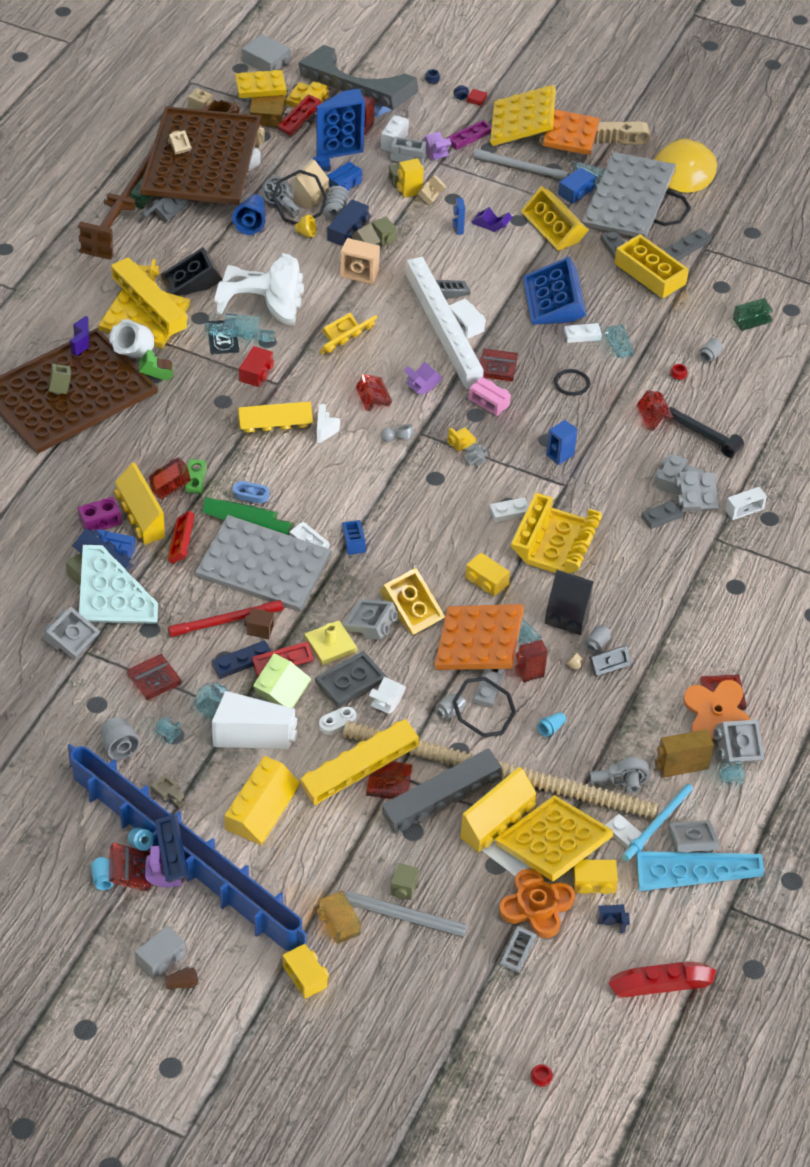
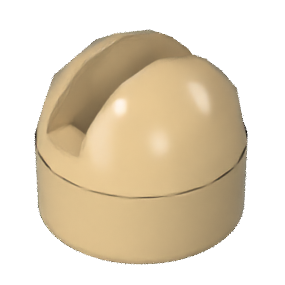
(575, 661)

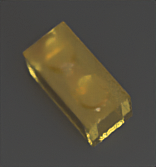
(339, 917)

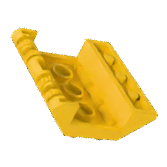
(554, 537)

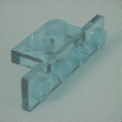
(240, 326)

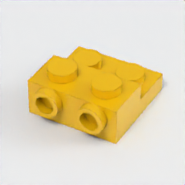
(302, 90)

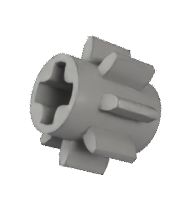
(475, 454)

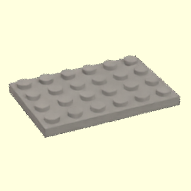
(629, 195)
(263, 563)

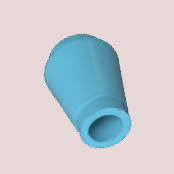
(549, 725)

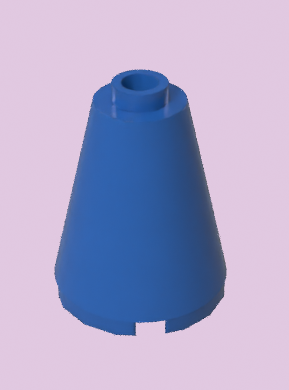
(250, 215)

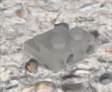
(671, 469)
(696, 491)
(371, 618)
(70, 633)
(739, 741)

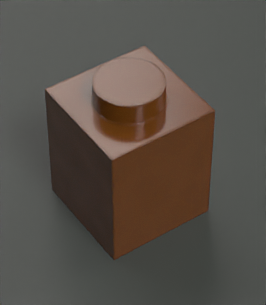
(259, 623)

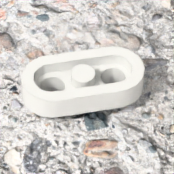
(338, 720)

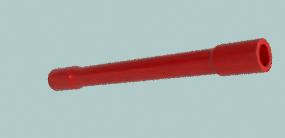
(184, 628)

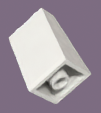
(253, 723)

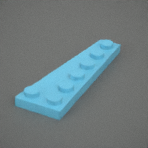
(677, 869)

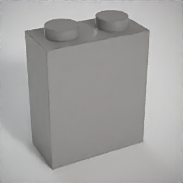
(266, 54)

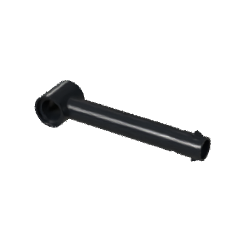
(729, 446)

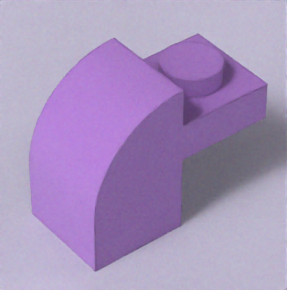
(436, 146)
(423, 379)
(154, 870)

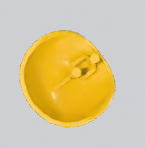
(693, 162)

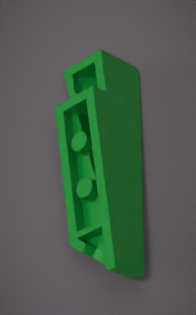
(252, 514)

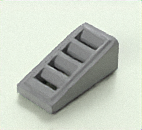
(523, 934)

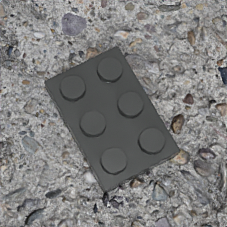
(350, 679)

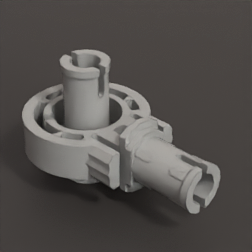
(281, 197)
(624, 774)

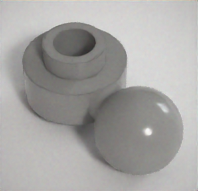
(403, 432)

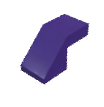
(488, 220)
(81, 336)

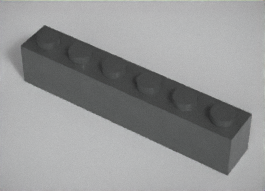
(441, 790)

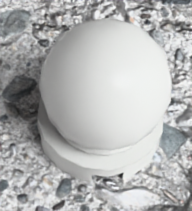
(131, 339)

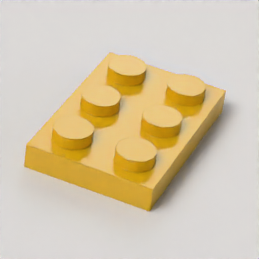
(260, 84)

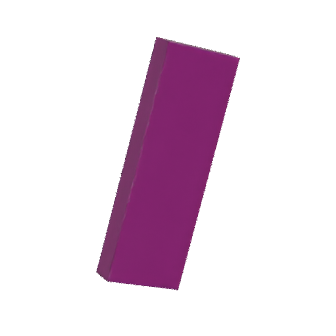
(470, 134)

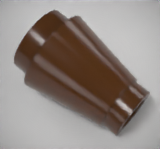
(182, 979)

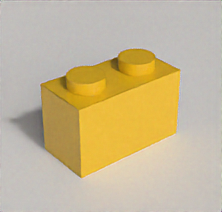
(410, 177)
(487, 574)
(595, 876)
(305, 970)

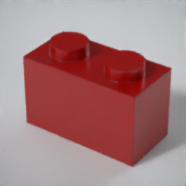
(256, 366)

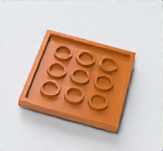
(479, 637)

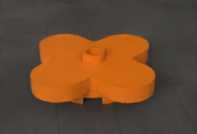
(707, 703)
(537, 903)

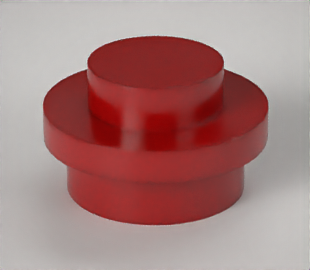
(678, 371)
(541, 1075)

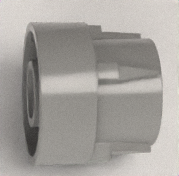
(119, 738)

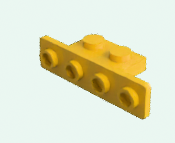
(343, 329)

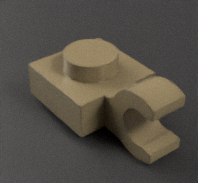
(167, 788)

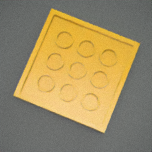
(523, 115)
(126, 308)
(554, 837)

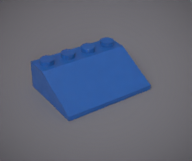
(341, 125)
(554, 293)

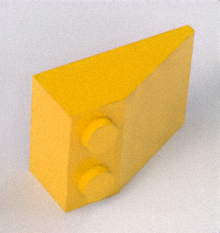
(412, 601)

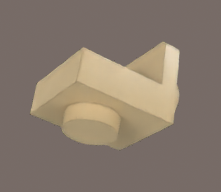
(431, 189)

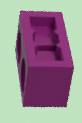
(100, 514)

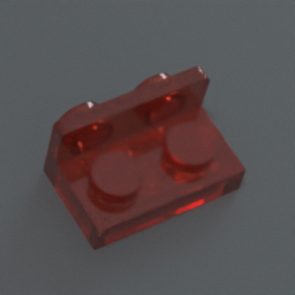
(373, 391)

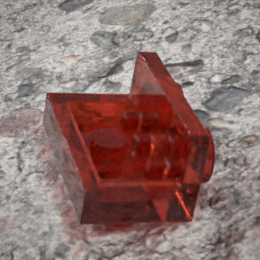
(653, 409)

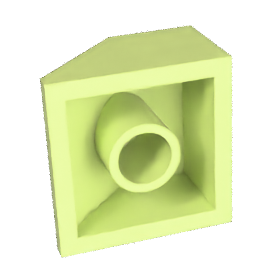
(281, 682)

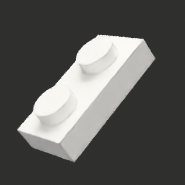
(582, 333)
(509, 509)
(307, 534)
(624, 831)

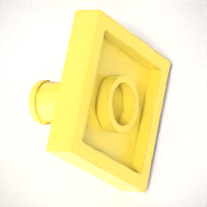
(330, 642)

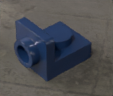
(613, 914)

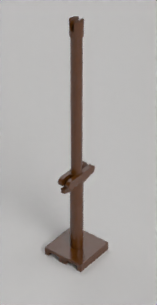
(99, 239)

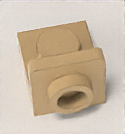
(179, 142)

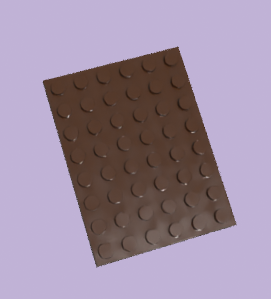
(217, 160)
(98, 388)

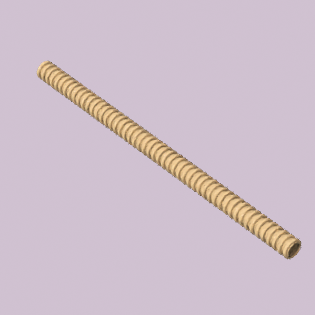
(536, 779)

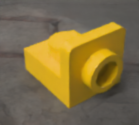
(152, 271)
(460, 439)

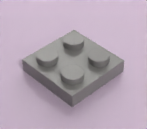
(693, 836)

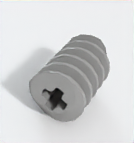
(336, 201)

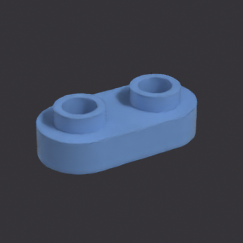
(251, 492)

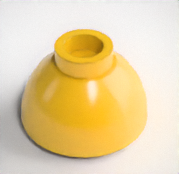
(306, 226)

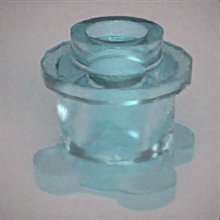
(168, 729)
(732, 773)

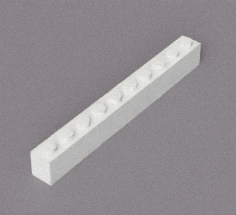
(444, 322)

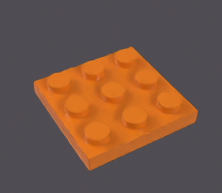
(572, 132)

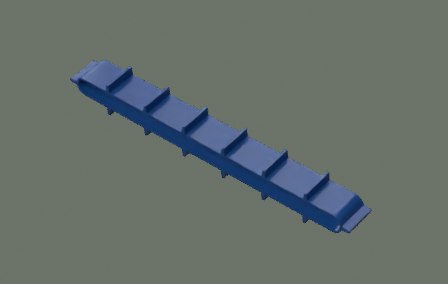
(83, 758)

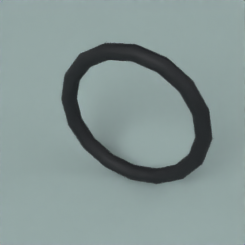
(572, 371)

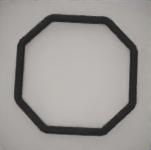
(289, 176)
(683, 216)
(471, 726)

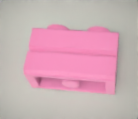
(489, 396)

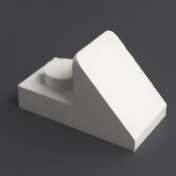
(326, 426)

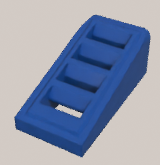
(354, 538)

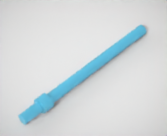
(638, 843)

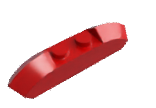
(662, 979)

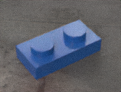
(459, 212)

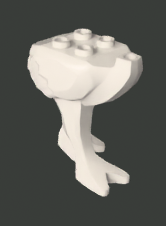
(279, 286)

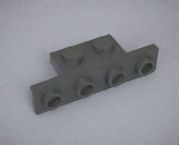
(165, 208)

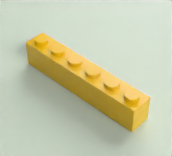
(149, 296)
(360, 761)

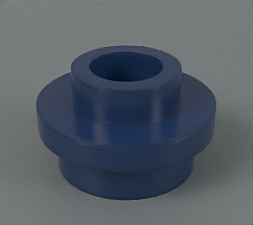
(432, 76)
(461, 92)

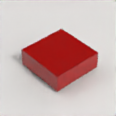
(476, 97)

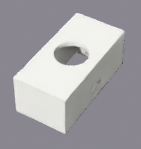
(753, 500)

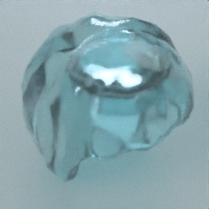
(209, 698)

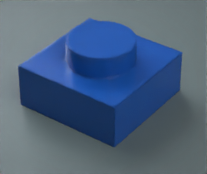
(323, 162)

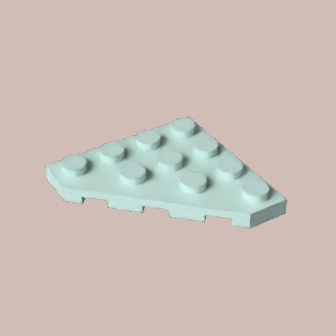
(111, 592)

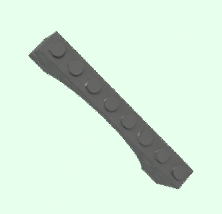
(388, 92)

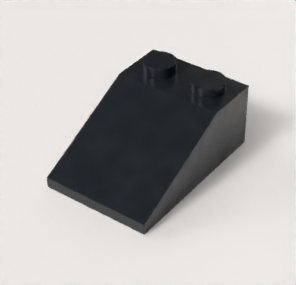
(192, 274)
(569, 602)

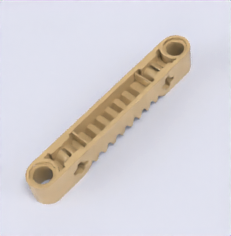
(615, 131)

